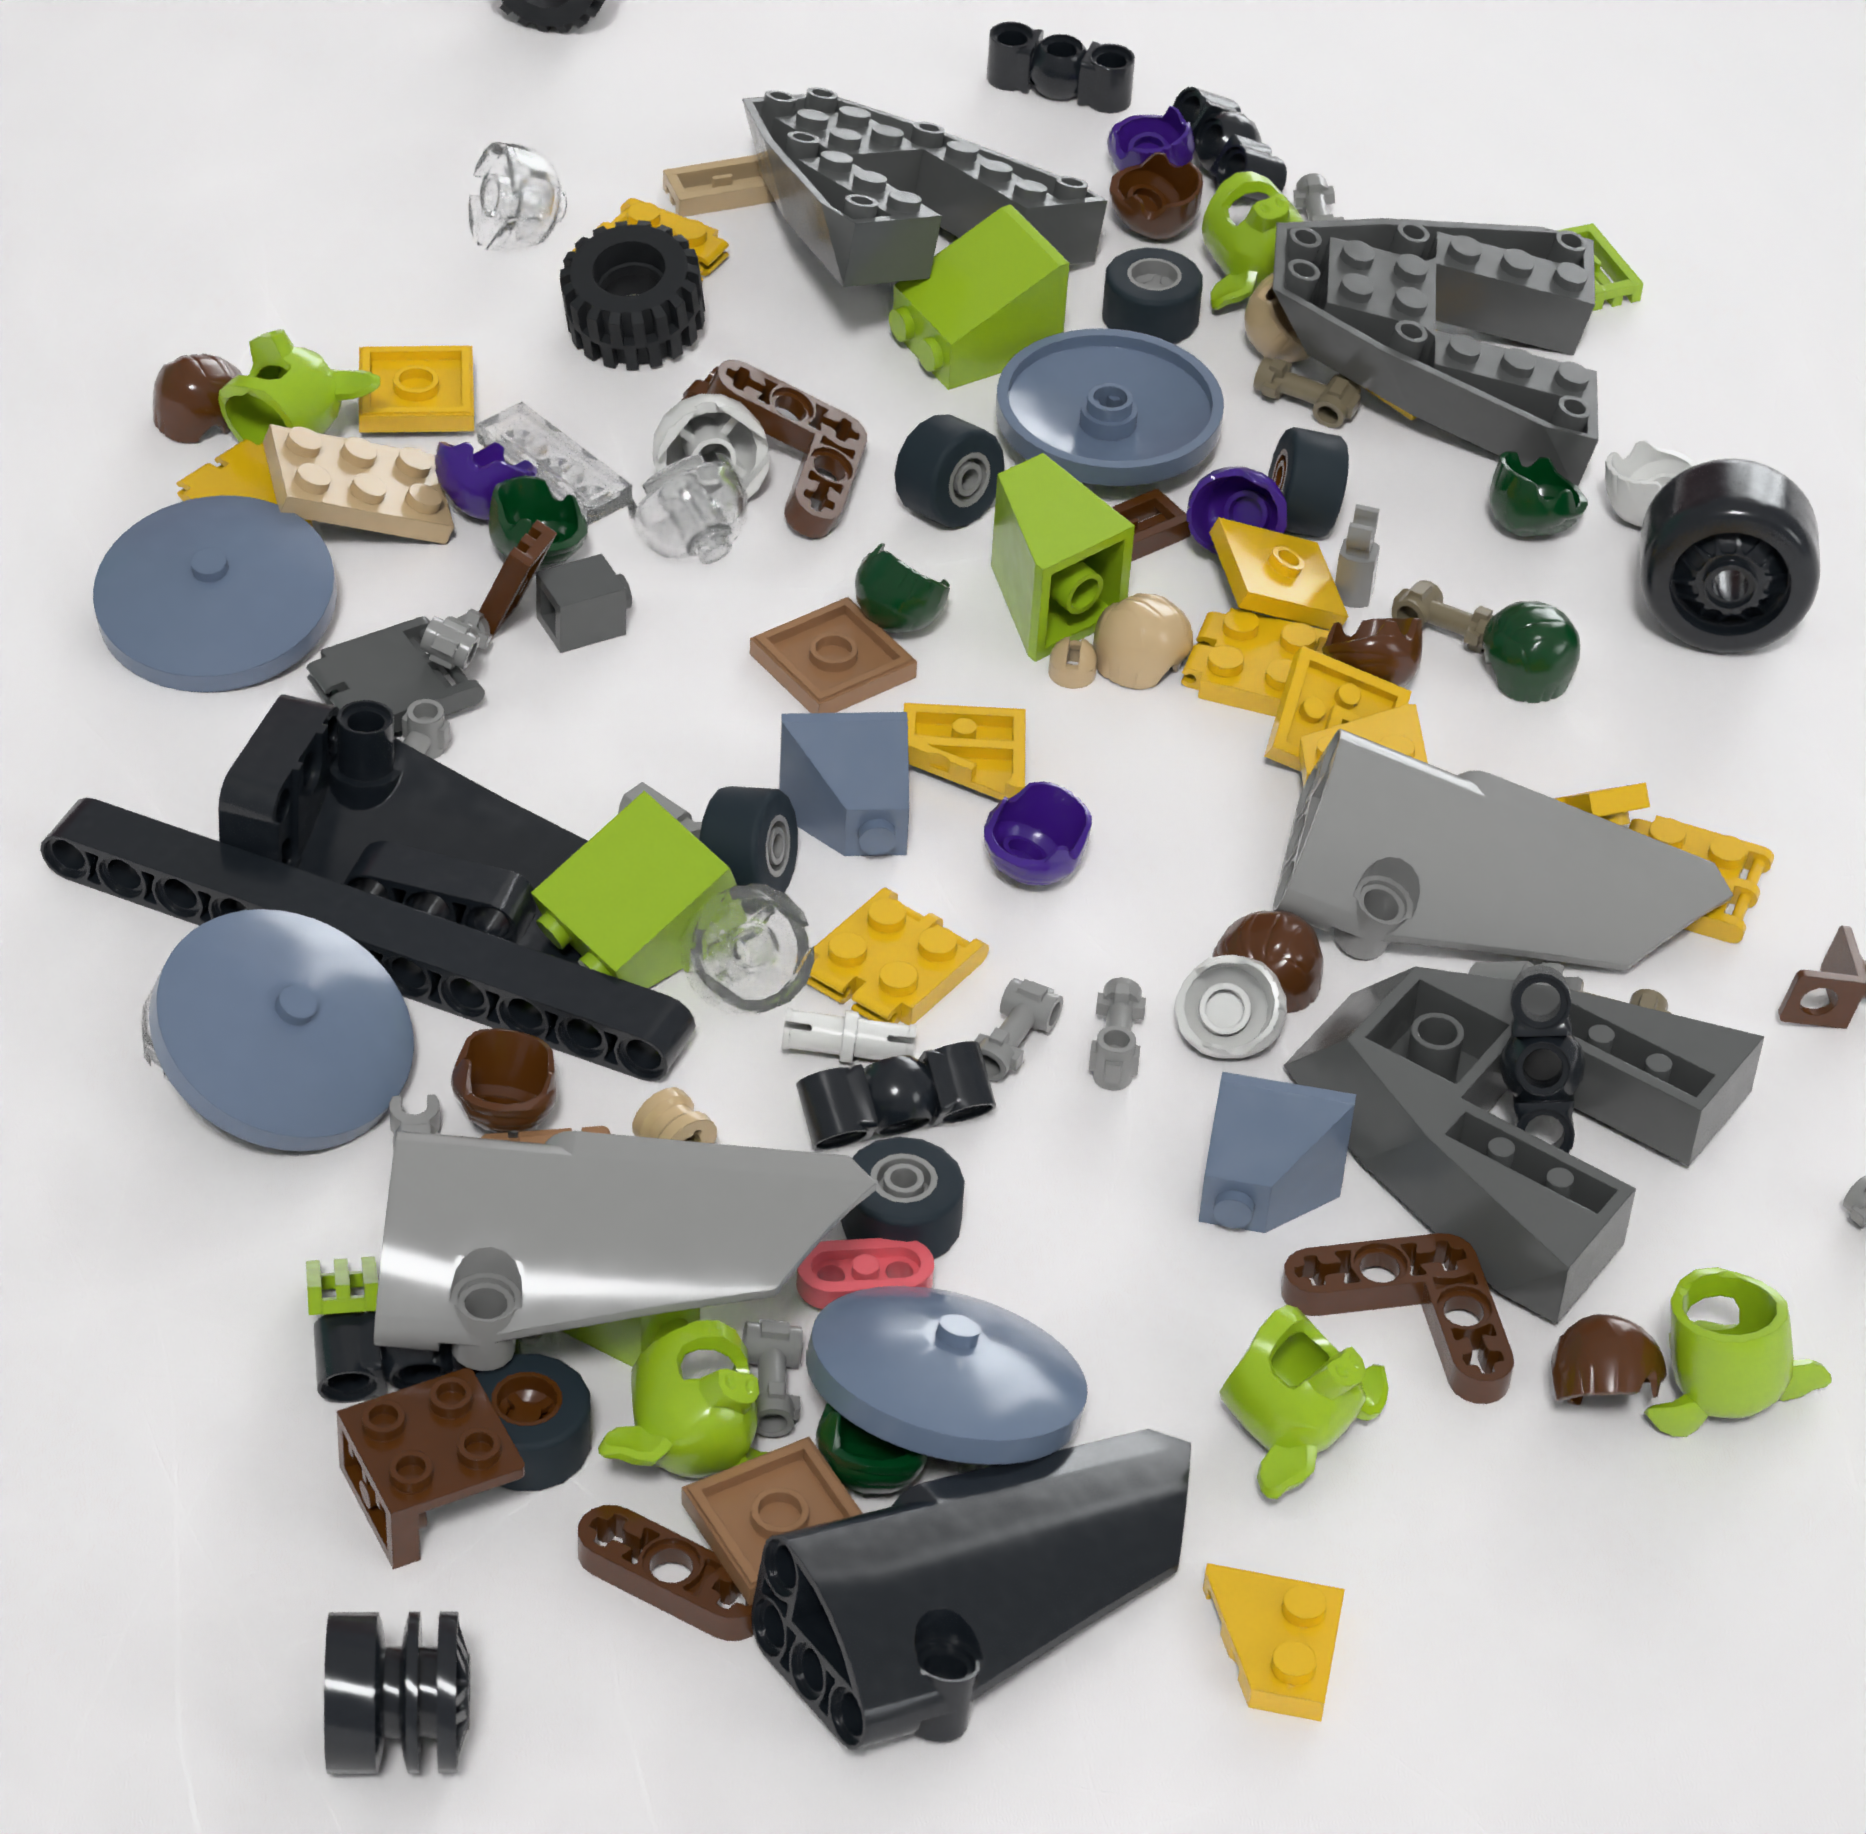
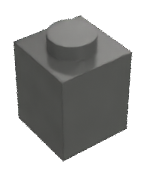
(582, 602)

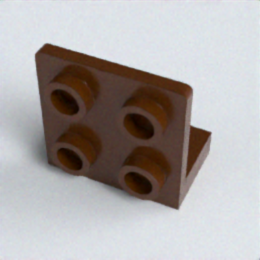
(422, 1453)

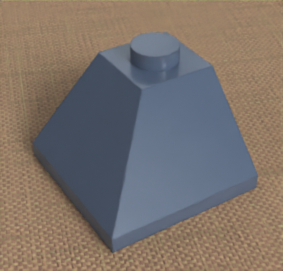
(848, 779)
(1273, 1152)

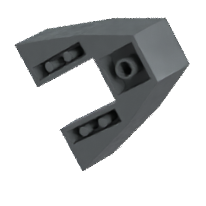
(880, 186)
(1369, 309)
(1429, 1070)

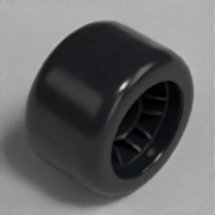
(1729, 555)

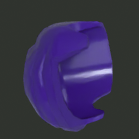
(1142, 135)
(472, 477)
(1238, 496)
(1038, 834)

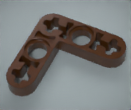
(832, 446)
(1429, 1285)
(690, 1600)

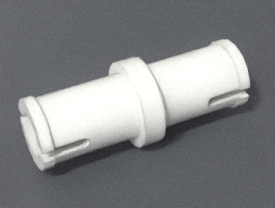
(847, 1035)

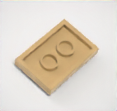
(357, 484)

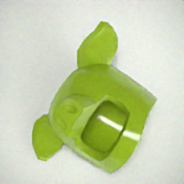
(1247, 249)
(288, 389)
(1731, 1366)
(1299, 1396)
(689, 1423)

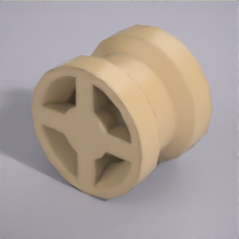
(672, 1116)

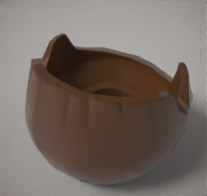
(1157, 196)
(188, 396)
(1380, 647)
(1285, 946)
(505, 1080)
(1605, 1358)

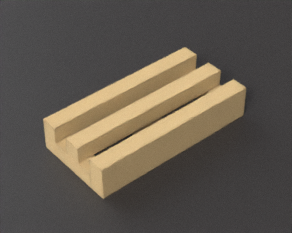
(716, 186)

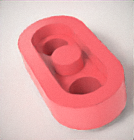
(861, 1264)

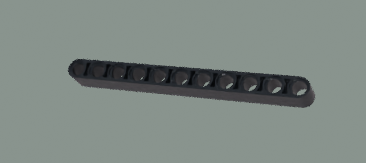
(423, 953)

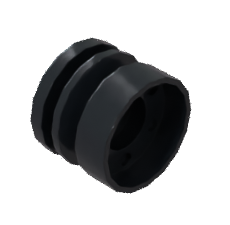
(393, 1692)

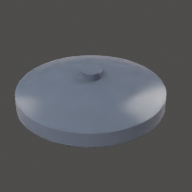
(1110, 406)
(214, 593)
(281, 1030)
(946, 1375)

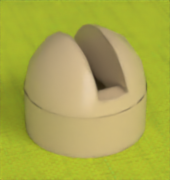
(1068, 674)

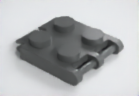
(392, 671)

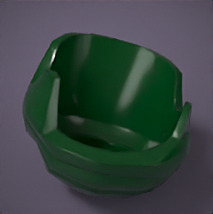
(1533, 497)
(521, 502)
(896, 594)
(1532, 650)
(863, 1459)

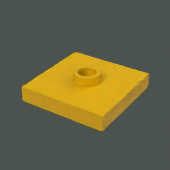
(418, 389)
(1278, 574)

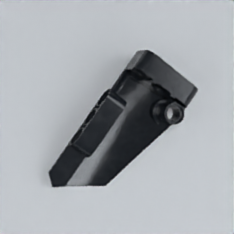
(379, 816)
(965, 1581)

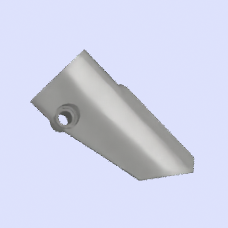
(1478, 866)
(589, 1232)

